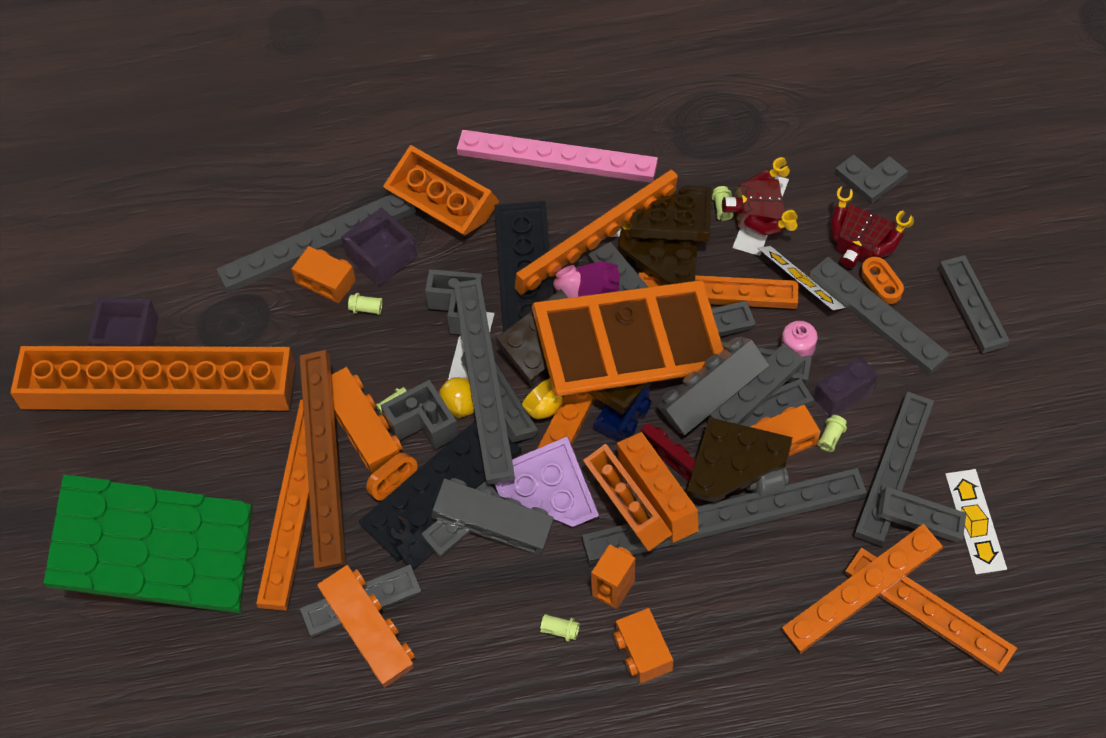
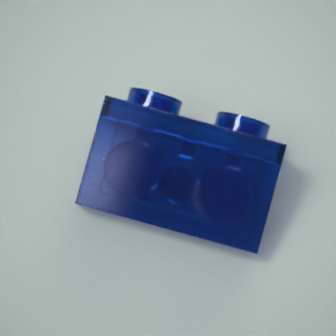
(620, 426)

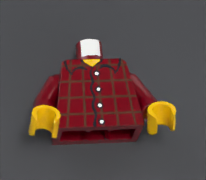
(760, 203)
(864, 233)

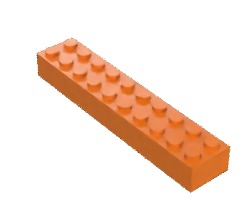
(153, 378)

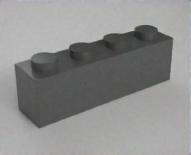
(712, 384)
(492, 516)

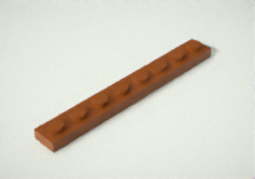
(322, 461)

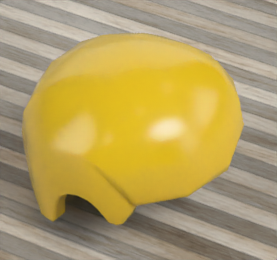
(458, 396)
(541, 401)

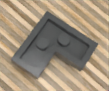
(869, 182)

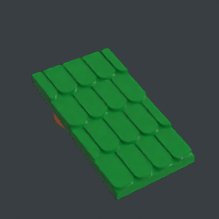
(149, 544)

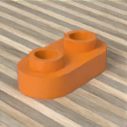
(884, 281)
(391, 475)

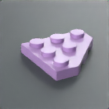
(552, 481)

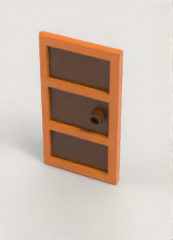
(626, 336)

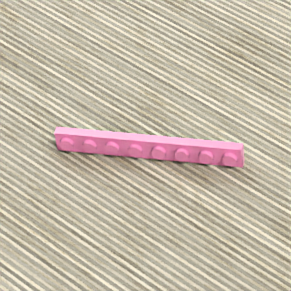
(557, 156)

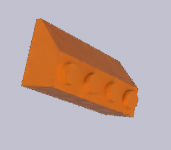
(441, 191)

